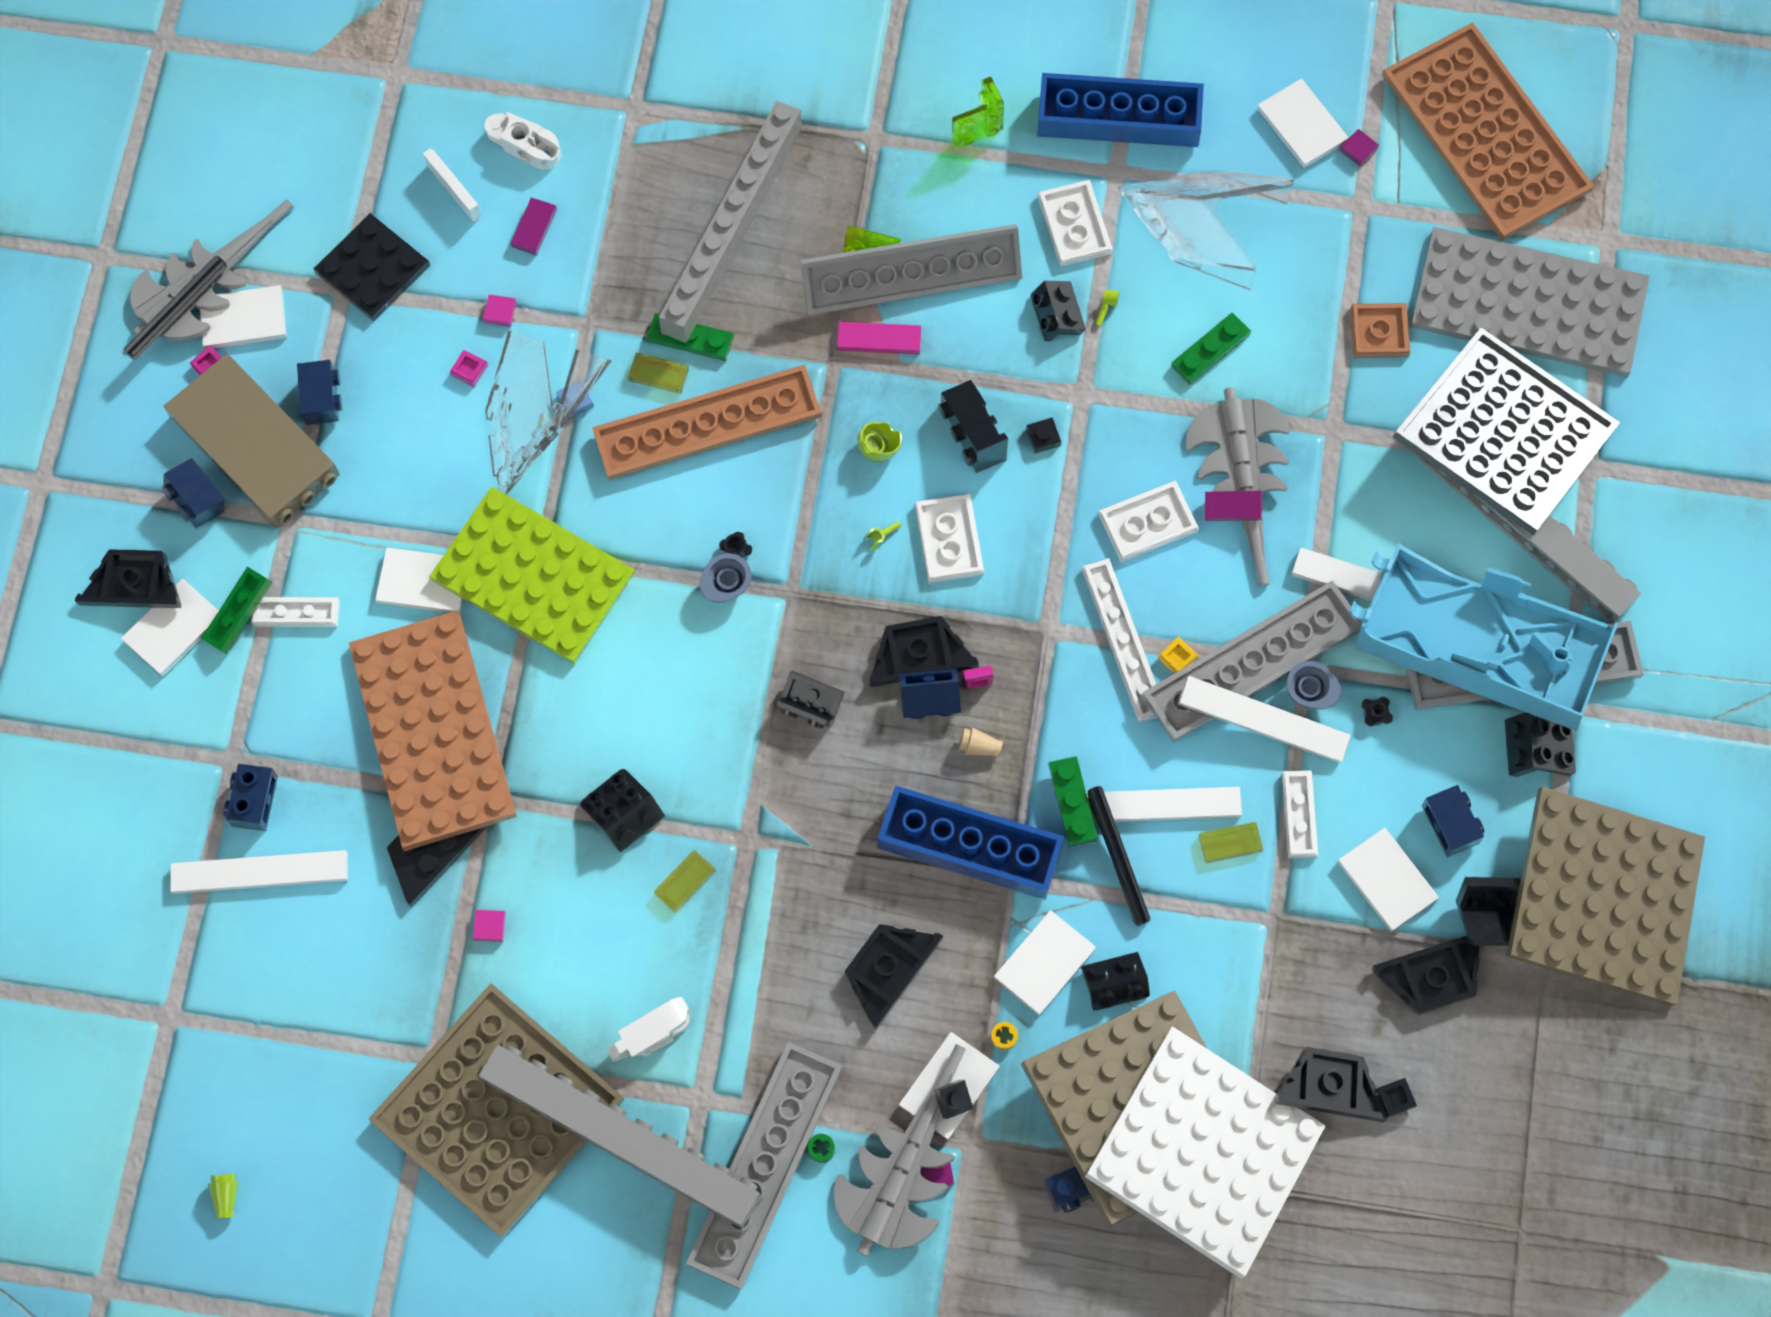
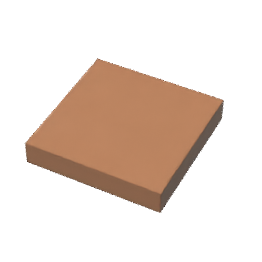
(1380, 330)

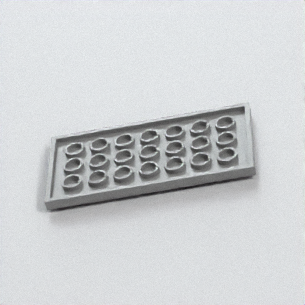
(1531, 301)

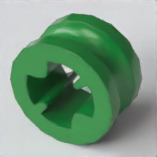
(823, 1138)

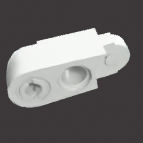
(506, 128)
(652, 1030)

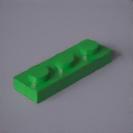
(702, 341)
(1211, 348)
(236, 610)
(1072, 801)

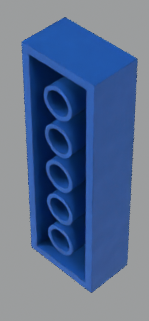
(1120, 109)
(970, 842)

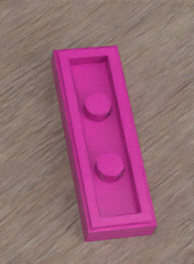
(879, 338)

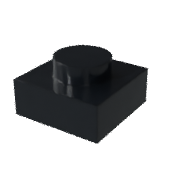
(1043, 435)
(1396, 1097)
(953, 1099)

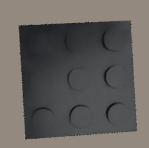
(371, 267)

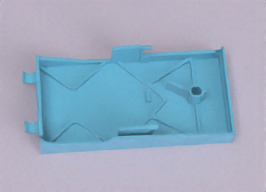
(1484, 637)

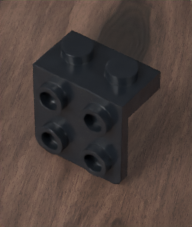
(1538, 745)
(622, 809)
(1488, 909)

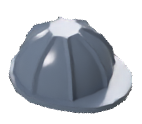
(725, 578)
(1313, 685)

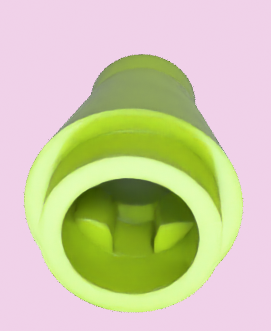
(223, 1194)

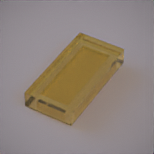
(658, 373)
(1230, 842)
(684, 881)

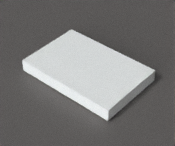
(1302, 123)
(1074, 223)
(249, 319)
(1148, 521)
(949, 538)
(407, 582)
(170, 633)
(1388, 879)
(1044, 963)
(973, 1068)

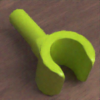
(1110, 298)
(878, 535)

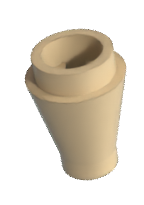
(979, 744)

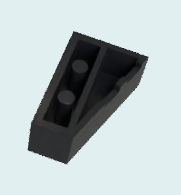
(973, 426)

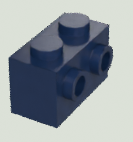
(319, 392)
(193, 493)
(930, 693)
(250, 797)
(1453, 820)
(1067, 1190)

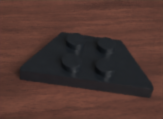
(132, 580)
(917, 648)
(424, 865)
(887, 967)
(1433, 975)
(1332, 1085)

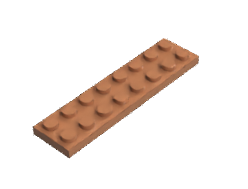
(706, 422)

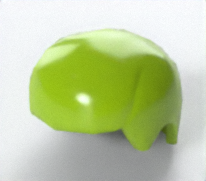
(879, 441)

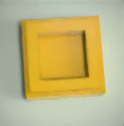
(1177, 655)

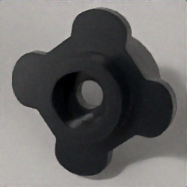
(736, 539)
(1371, 717)

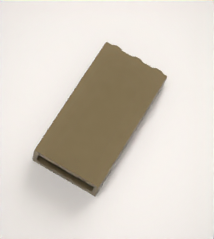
(252, 441)

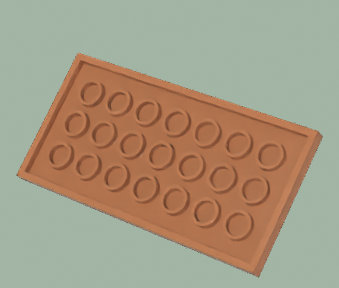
(1487, 131)
(432, 730)

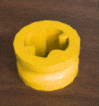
(1012, 1031)

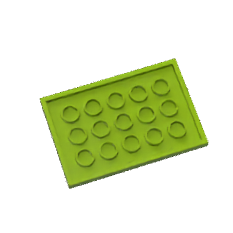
(532, 575)

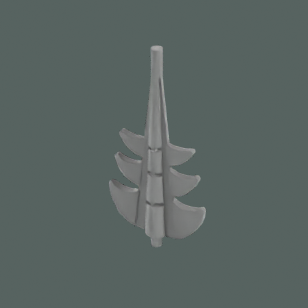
(150, 298)
(1236, 430)
(882, 1210)

